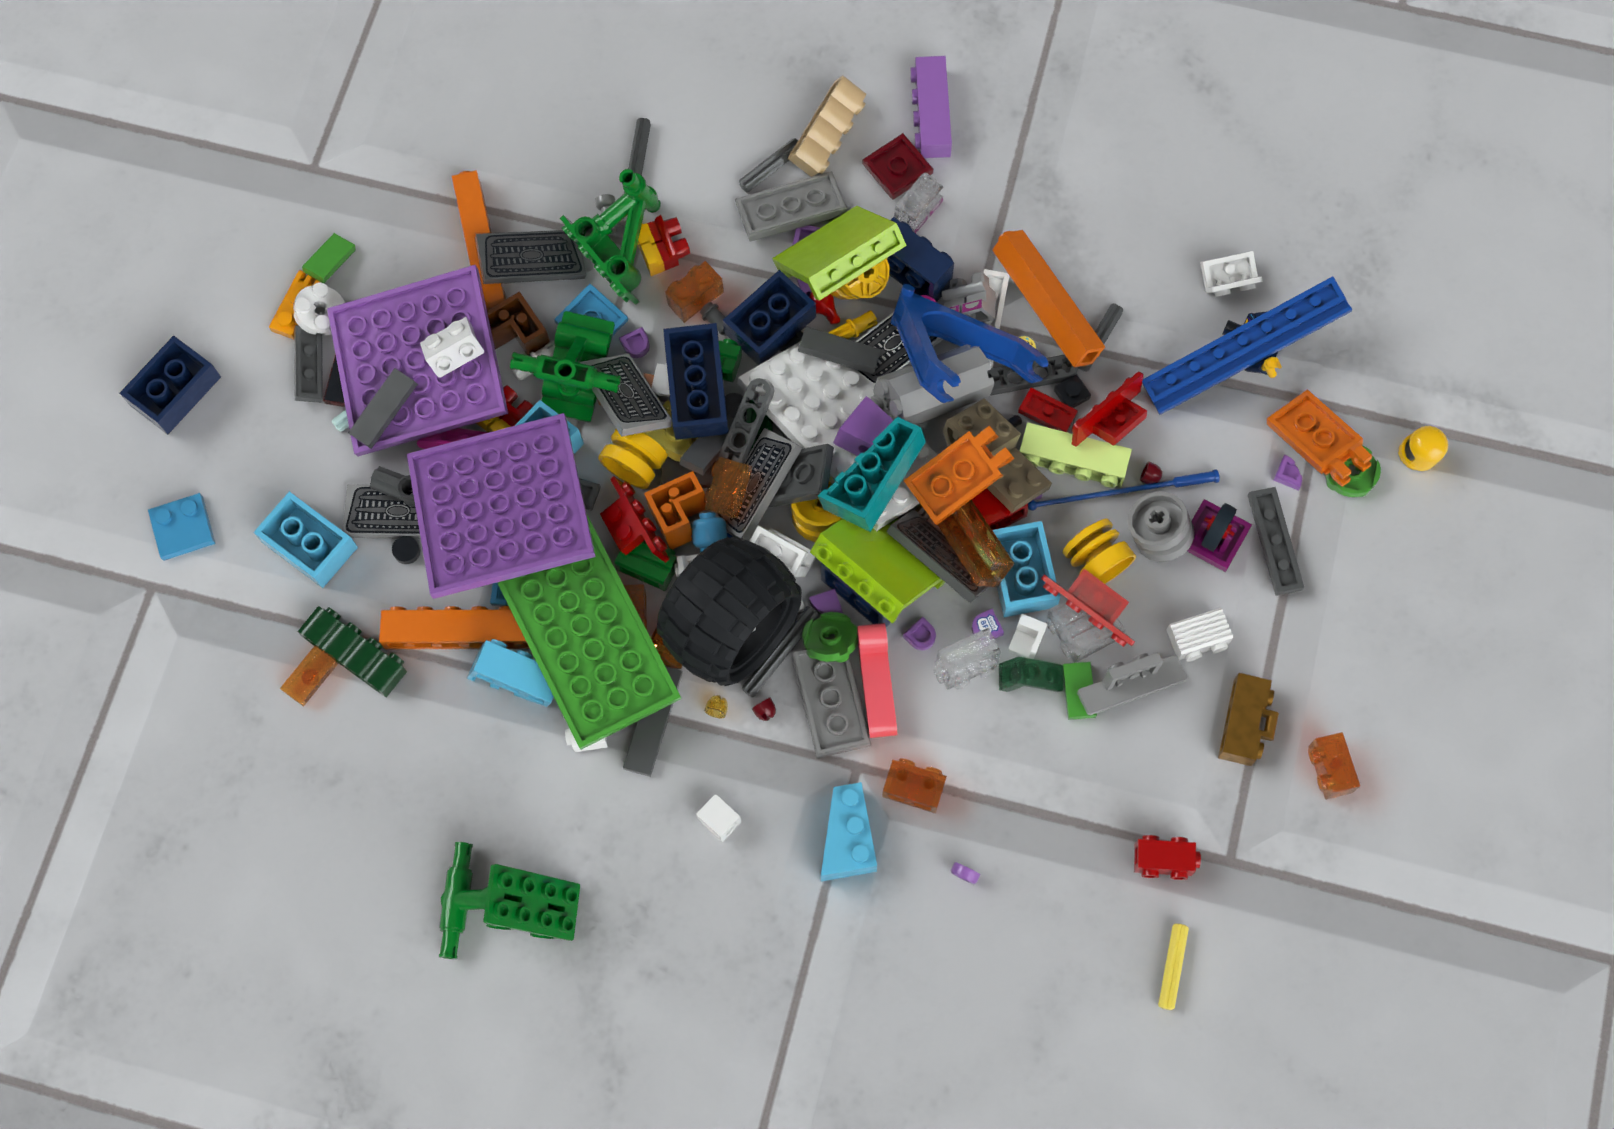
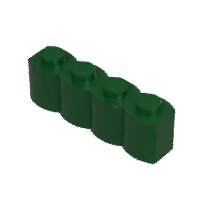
(352, 651)

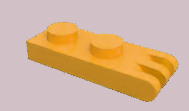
(284, 320)

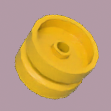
(633, 458)
(811, 518)

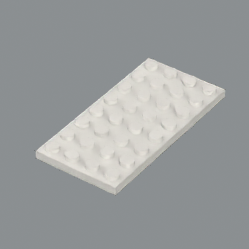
(812, 404)

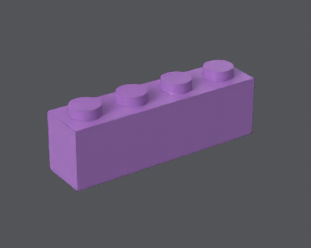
(932, 107)

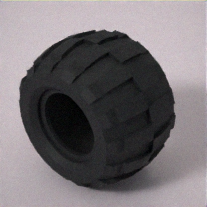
(719, 604)

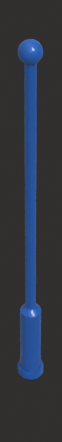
(1181, 481)

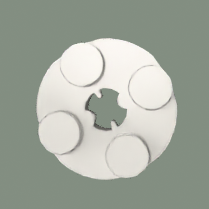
(305, 308)

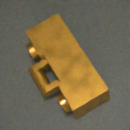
(1241, 730)

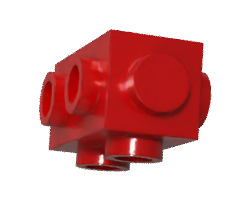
(1170, 858)

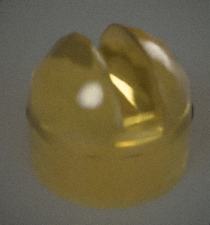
(716, 707)

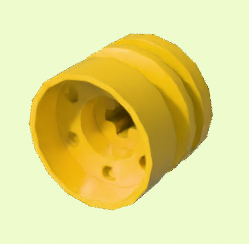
(865, 285)
(1096, 550)

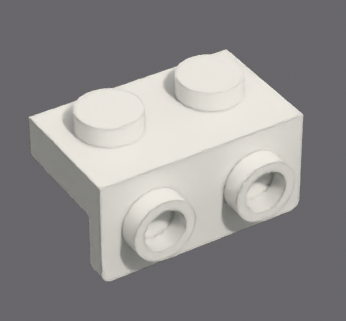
(1229, 273)
(451, 347)

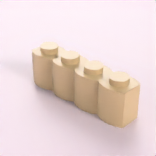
(827, 126)

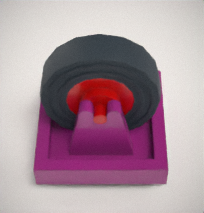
(1217, 534)

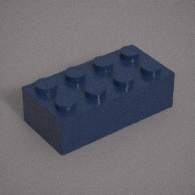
(695, 381)

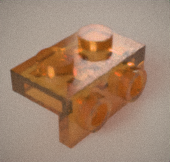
(727, 487)

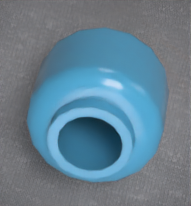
(708, 530)

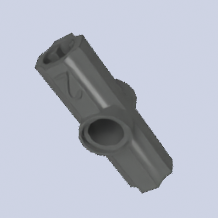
(392, 484)

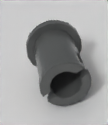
(713, 315)

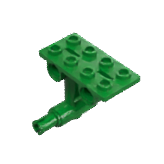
(594, 233)
(566, 381)
(511, 902)

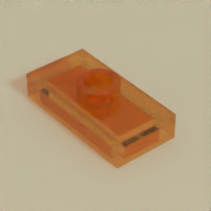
(309, 676)

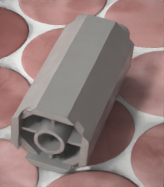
(904, 397)

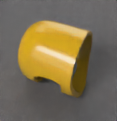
(1427, 446)

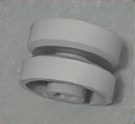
(1161, 526)

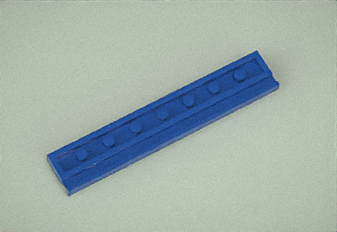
(1246, 345)

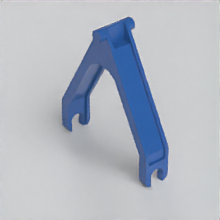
(920, 318)

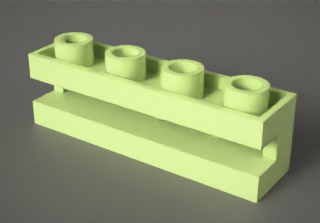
(1087, 461)

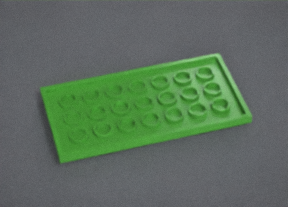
(590, 645)

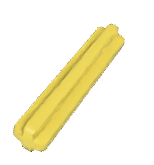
(1173, 966)

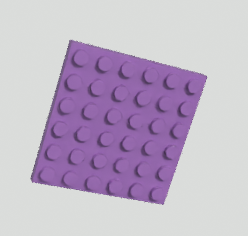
(386, 334)
(499, 506)

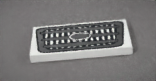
(892, 353)

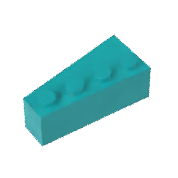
(873, 478)

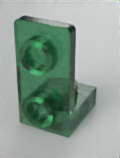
(1030, 673)

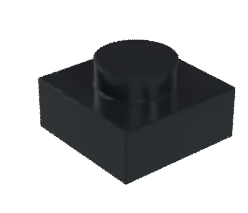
(1072, 391)

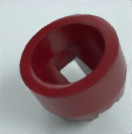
(1151, 473)
(765, 710)

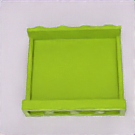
(841, 250)
(875, 566)

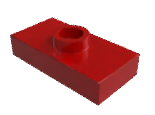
(1047, 410)

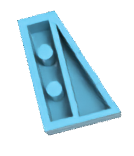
(511, 671)
(848, 838)

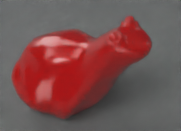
(826, 308)

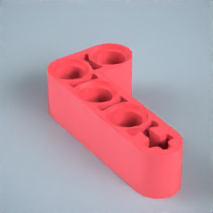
(876, 680)

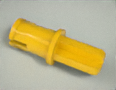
(854, 327)

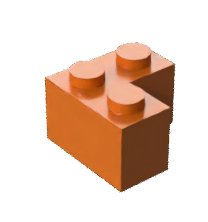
(672, 506)

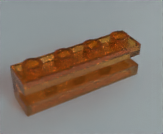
(976, 546)

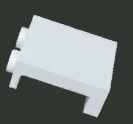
(790, 552)

